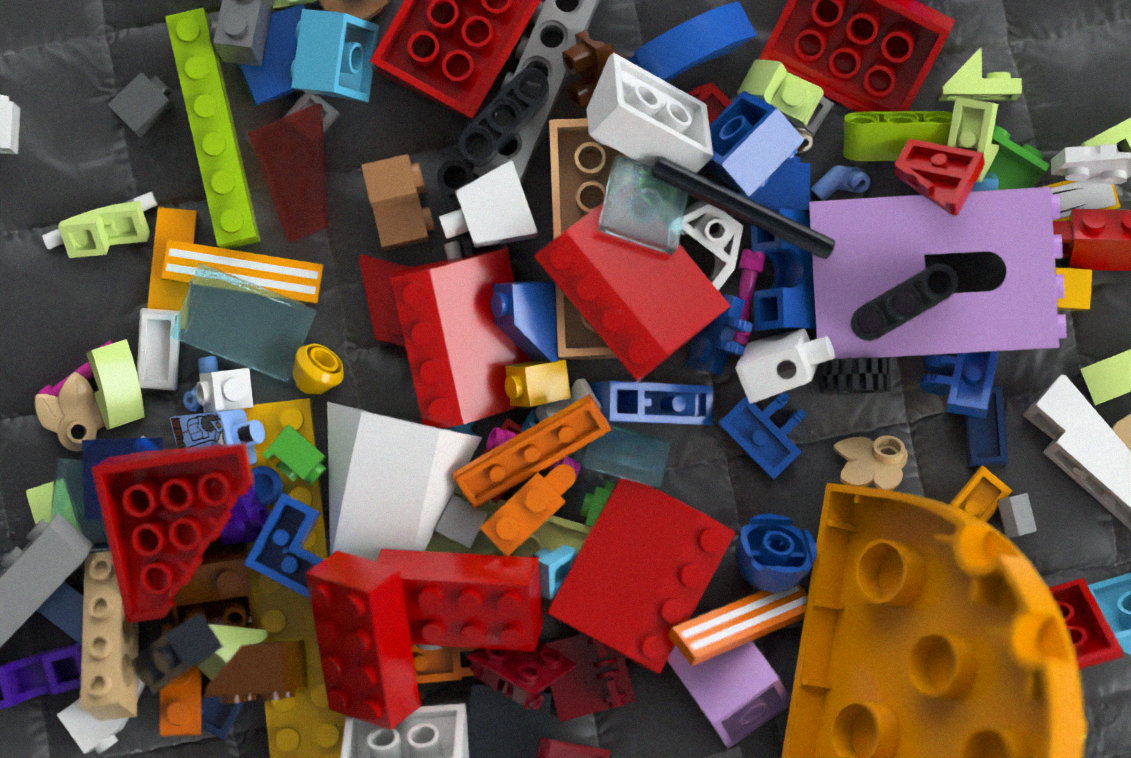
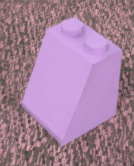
(733, 690)

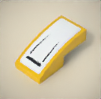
(1084, 195)

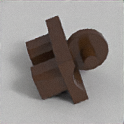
(588, 59)

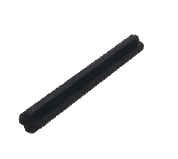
(743, 208)

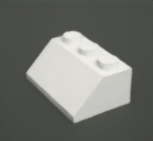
(648, 117)
(424, 734)

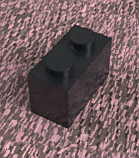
(176, 653)

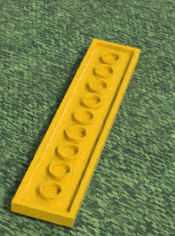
(303, 723)

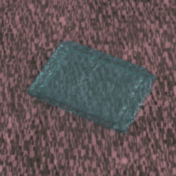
(242, 322)

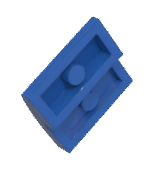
(273, 77)

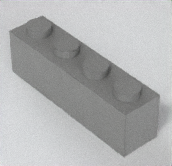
(38, 570)

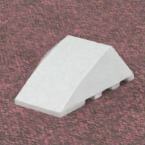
(388, 480)

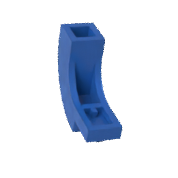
(695, 42)

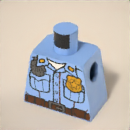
(218, 429)

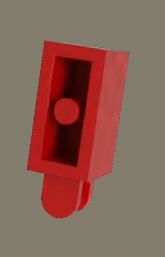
(1096, 239)

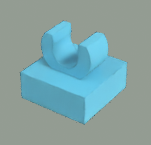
(553, 568)

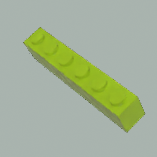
(213, 129)

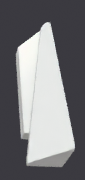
(1084, 446)

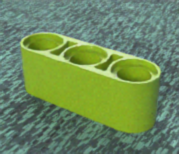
(885, 134)

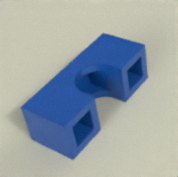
(791, 298)

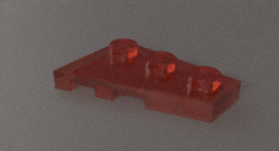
(295, 171)

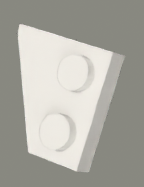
(1092, 162)

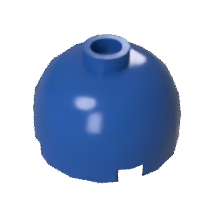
(774, 553)

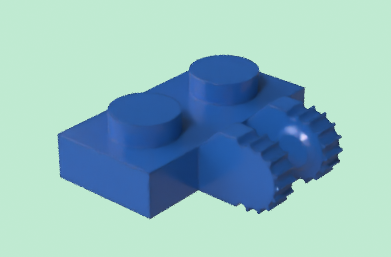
(716, 341)
(971, 380)
(760, 436)

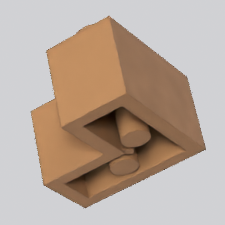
(394, 196)

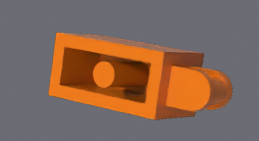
(529, 509)

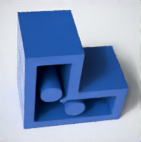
(280, 545)

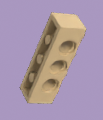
(107, 645)

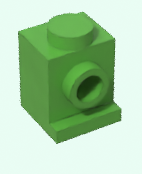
(296, 456)

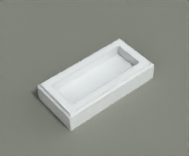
(157, 351)

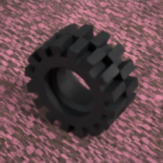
(854, 376)

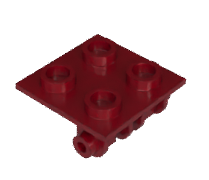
(520, 672)
(595, 683)

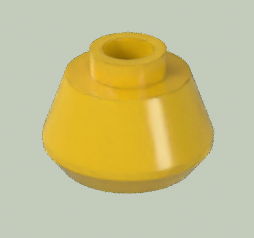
(317, 369)

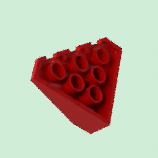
(164, 514)

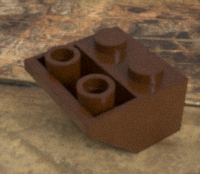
(219, 589)
(262, 669)

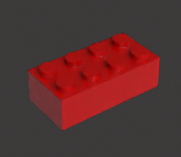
(470, 598)
(363, 639)

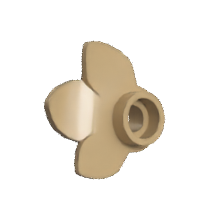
(73, 406)
(872, 461)

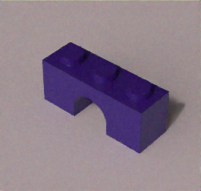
(40, 674)

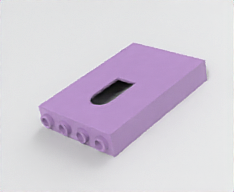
(887, 242)

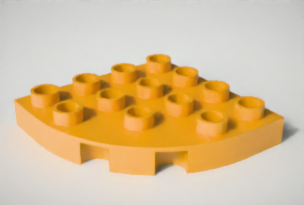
(928, 640)

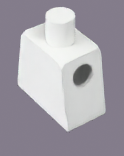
(492, 210)
(781, 363)

